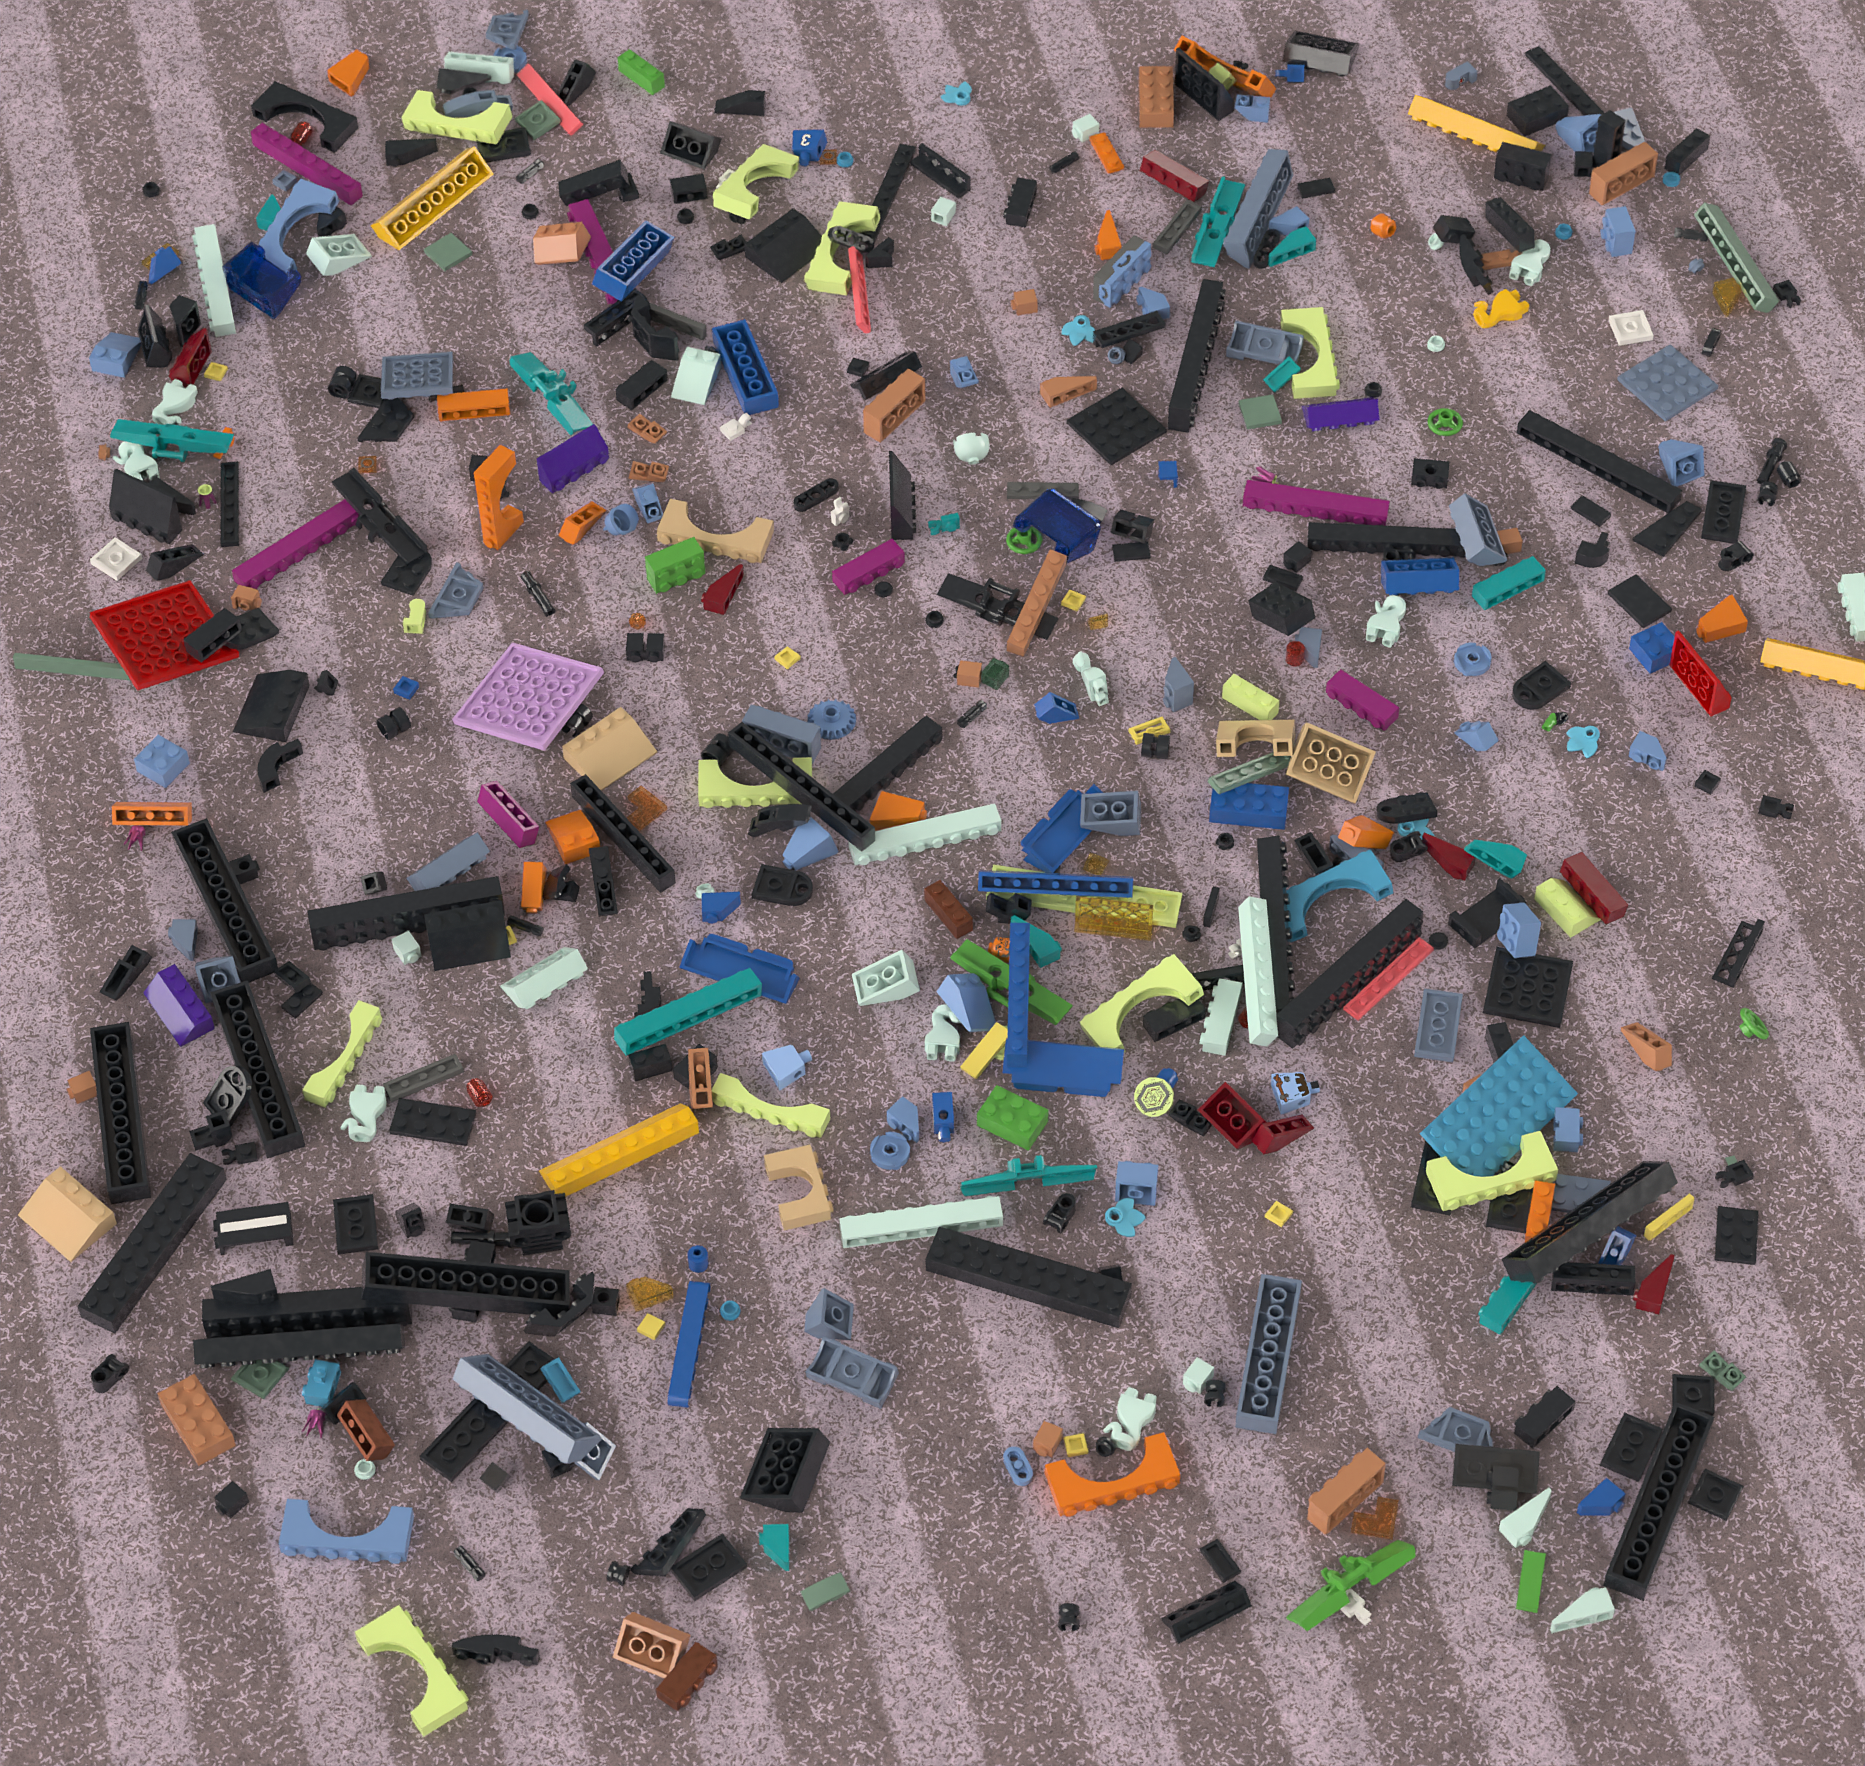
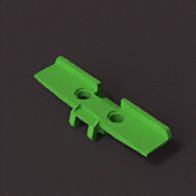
(982, 963)
(1333, 1595)

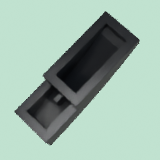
(1313, 853)
(125, 972)

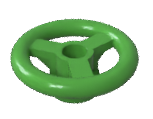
(1445, 420)
(1025, 539)
(1752, 1024)

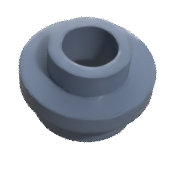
(1696, 265)
(1112, 352)

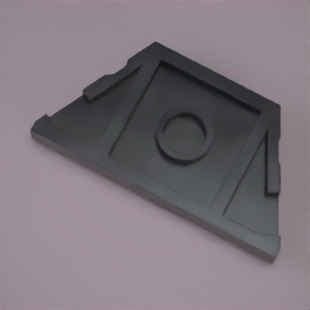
(388, 422)

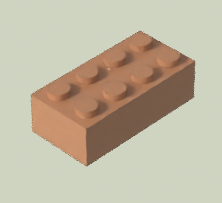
(1156, 96)
(1623, 173)
(894, 405)
(196, 1419)
(1346, 1490)

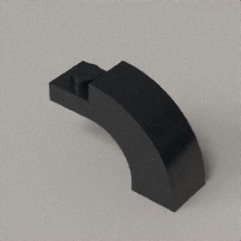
(273, 759)

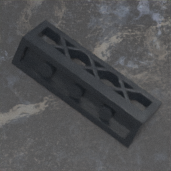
(941, 173)
(612, 316)
(1128, 329)
(886, 374)
(1742, 955)
(1209, 978)
(1594, 1276)
(1207, 1611)

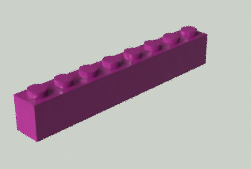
(306, 163)
(598, 247)
(1315, 503)
(296, 545)

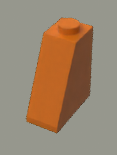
(349, 72)
(1722, 621)
(896, 810)
(1365, 833)
(532, 886)

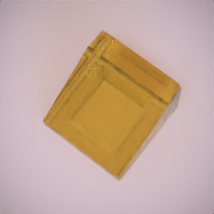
(1098, 622)
(1095, 864)

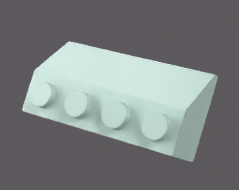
(545, 977)

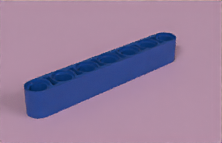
(687, 1346)

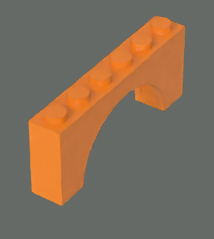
(1250, 82)
(489, 480)
(1076, 1494)

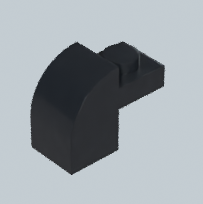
(1593, 555)
(1005, 909)
(215, 1133)

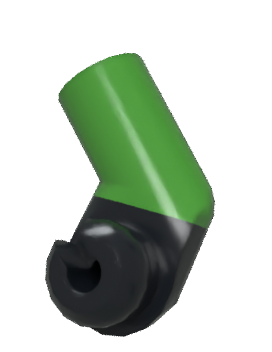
(1555, 719)

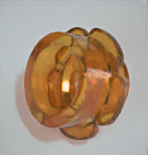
(637, 618)

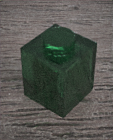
(995, 673)

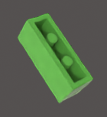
(641, 72)

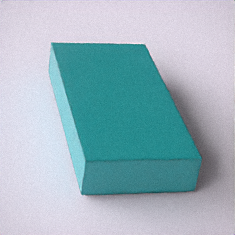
(1282, 374)

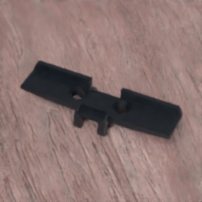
(379, 519)
(991, 609)

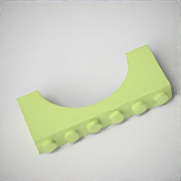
(484, 127)
(764, 162)
(823, 273)
(1321, 378)
(718, 790)
(1166, 979)
(1459, 1189)
(396, 1633)

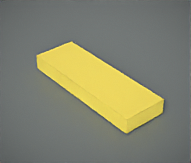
(985, 1051)
(1669, 1217)

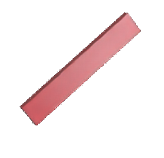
(549, 97)
(859, 290)
(1388, 978)

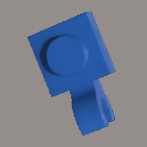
(1294, 73)

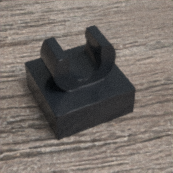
(326, 683)

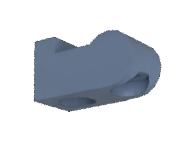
(1460, 75)

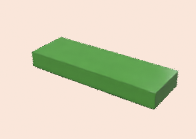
(1530, 1581)

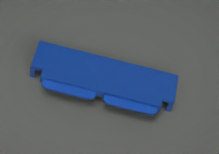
(1056, 839)
(723, 957)
(1071, 1066)

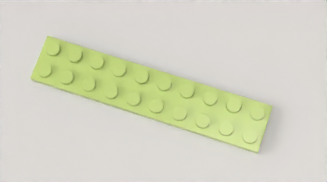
(1165, 902)

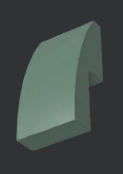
(1723, 1372)
(825, 1591)

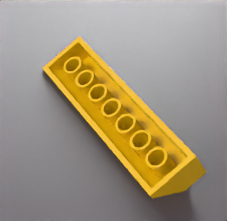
(1466, 125)
(432, 199)
(1815, 662)
(621, 1150)

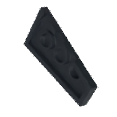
(669, 1547)

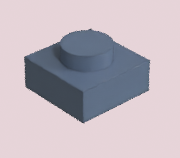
(284, 180)

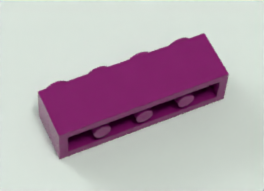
(868, 567)
(1362, 700)
(508, 814)

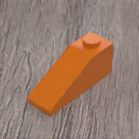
(1108, 239)
(581, 522)

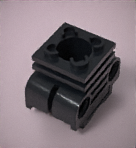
(538, 1222)

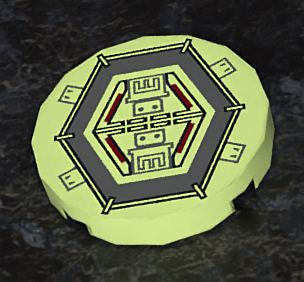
(1154, 1097)

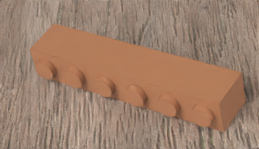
(1036, 603)

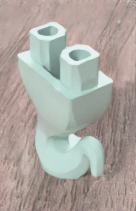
(1530, 263)
(175, 401)
(138, 463)
(1386, 621)
(1093, 678)
(943, 1036)
(365, 1109)
(1133, 1415)

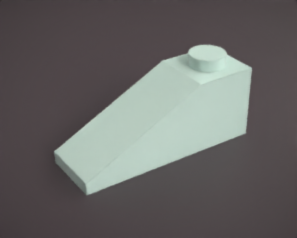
(1521, 1524)
(1587, 1609)

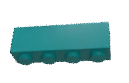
(1508, 583)
(1504, 1304)

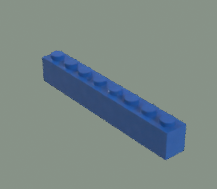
(1055, 883)
(1018, 995)

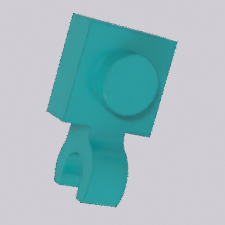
(946, 523)

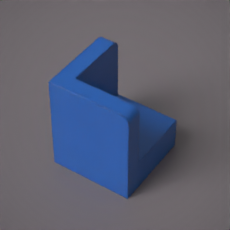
(1168, 471)

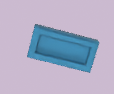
(560, 1380)

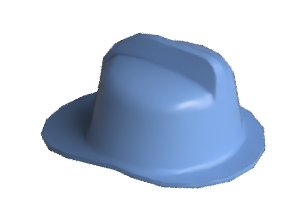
(621, 520)

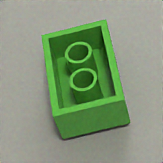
(675, 565)
(1012, 1117)

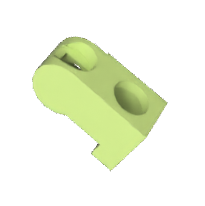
(417, 617)

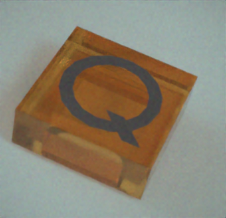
(828, 157)
(367, 464)

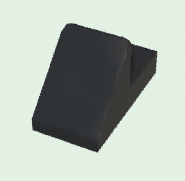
(628, 192)
(881, 255)

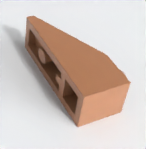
(1066, 388)
(1650, 1047)
(699, 1078)

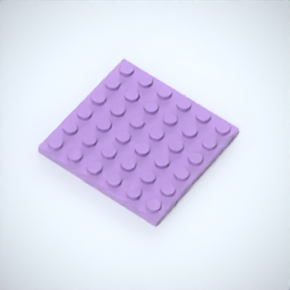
(528, 696)

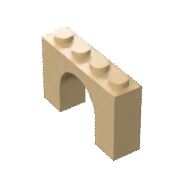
(1234, 733)
(800, 1163)

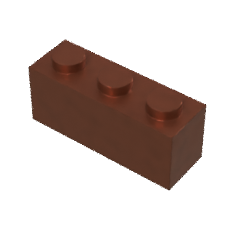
(948, 909)
(365, 1430)
(687, 1676)

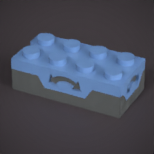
(1122, 271)

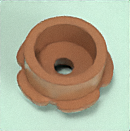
(103, 452)

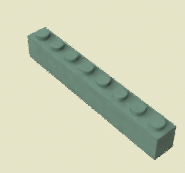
(1736, 257)

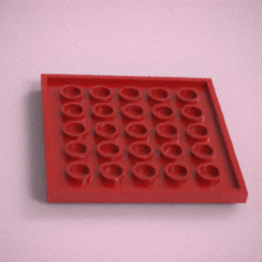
(150, 633)

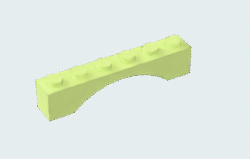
(322, 1085)
(806, 1118)

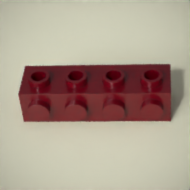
(1174, 175)
(1593, 888)

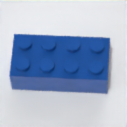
(1420, 576)
(1251, 806)

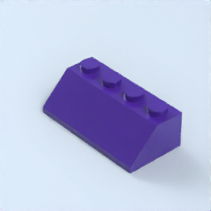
(1340, 413)
(572, 459)
(178, 1006)

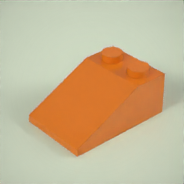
(573, 836)

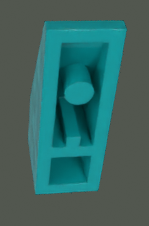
(1294, 245)
(1501, 857)
(1042, 945)

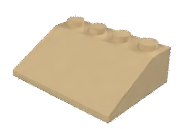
(609, 749)
(1330, 762)
(67, 1214)

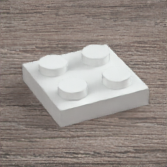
(1630, 327)
(116, 559)

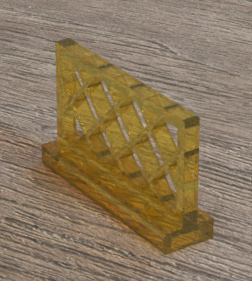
(1108, 925)

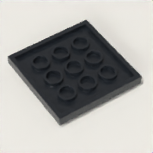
(1116, 426)
(1528, 988)

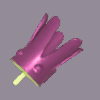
(1266, 477)
(205, 493)
(136, 833)
(315, 1417)

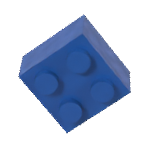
(1653, 647)

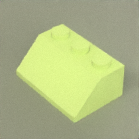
(1565, 906)

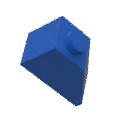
(162, 263)
(1055, 709)
(719, 905)
(1617, 1247)
(1602, 1500)

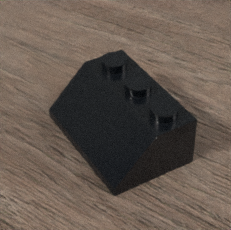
(690, 145)
(153, 339)

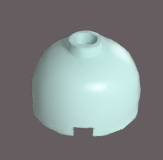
(971, 447)

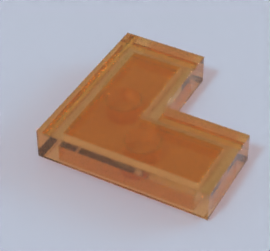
(648, 808)
(1377, 1525)

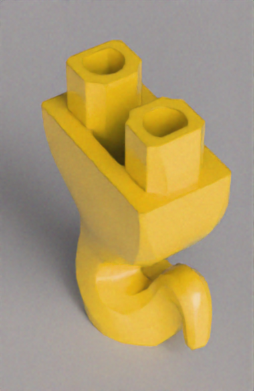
(1504, 308)

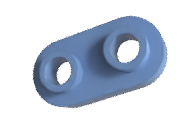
(1018, 1467)

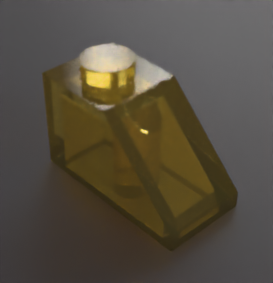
(1726, 294)
(647, 1292)

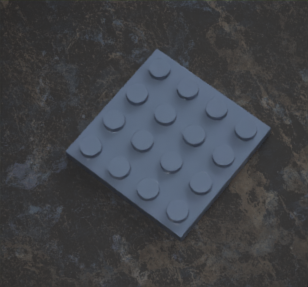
(417, 375)
(1667, 382)

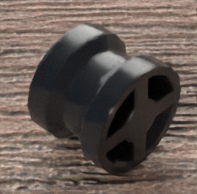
(618, 1573)

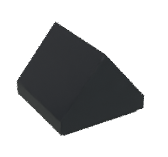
(1112, 1271)

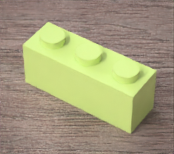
(1250, 698)

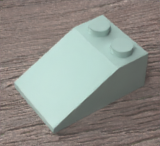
(336, 253)
(696, 375)
(886, 980)

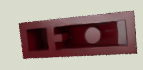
(722, 591)
(1450, 857)
(1279, 1133)
(1653, 1287)

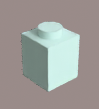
(1085, 127)
(943, 211)
(406, 948)
(1197, 1375)

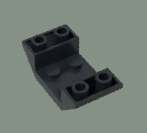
(658, 344)
(545, 1325)

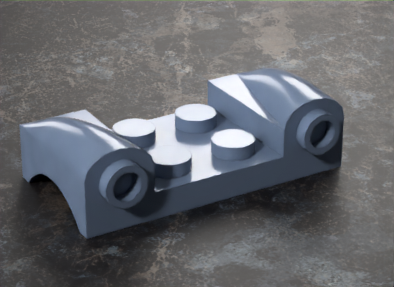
(1263, 343)
(853, 1372)

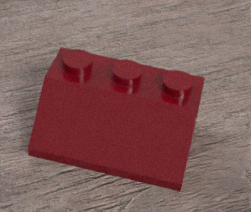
(192, 358)
(1232, 1116)

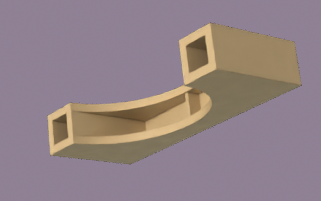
(747, 544)

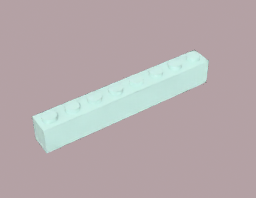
(214, 279)
(929, 833)
(1258, 971)
(920, 1221)

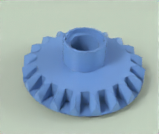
(834, 718)

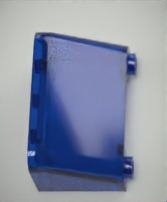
(260, 280)
(1063, 522)

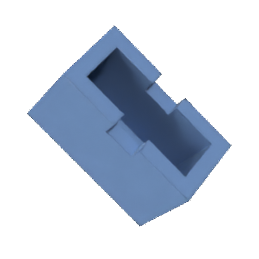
(1567, 1129)

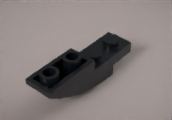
(1473, 264)
(779, 817)
(603, 881)
(652, 995)
(488, 1647)

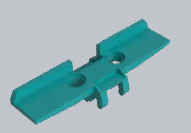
(1210, 241)
(551, 384)
(183, 436)
(1016, 1172)

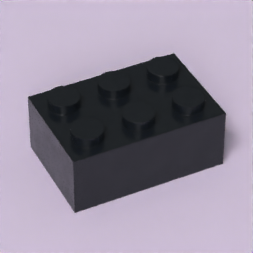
(1537, 110)
(1522, 166)
(1281, 608)

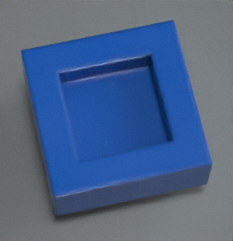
(406, 687)

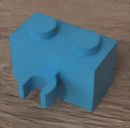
(321, 1383)

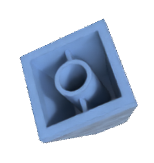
(1579, 131)
(1682, 461)
(808, 845)

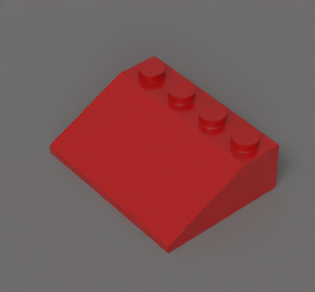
(1698, 677)

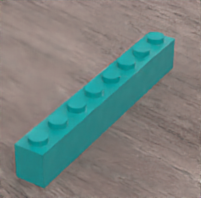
(687, 1011)

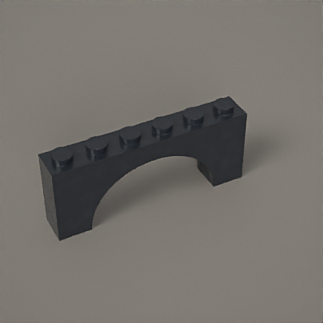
(282, 99)

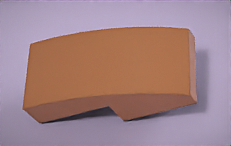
(650, 431)
(656, 472)

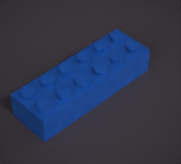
(633, 260)
(745, 367)

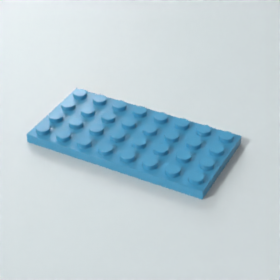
(1499, 1107)

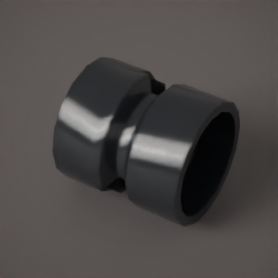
(342, 382)
(578, 720)
(393, 723)
(1162, 746)
(717, 749)

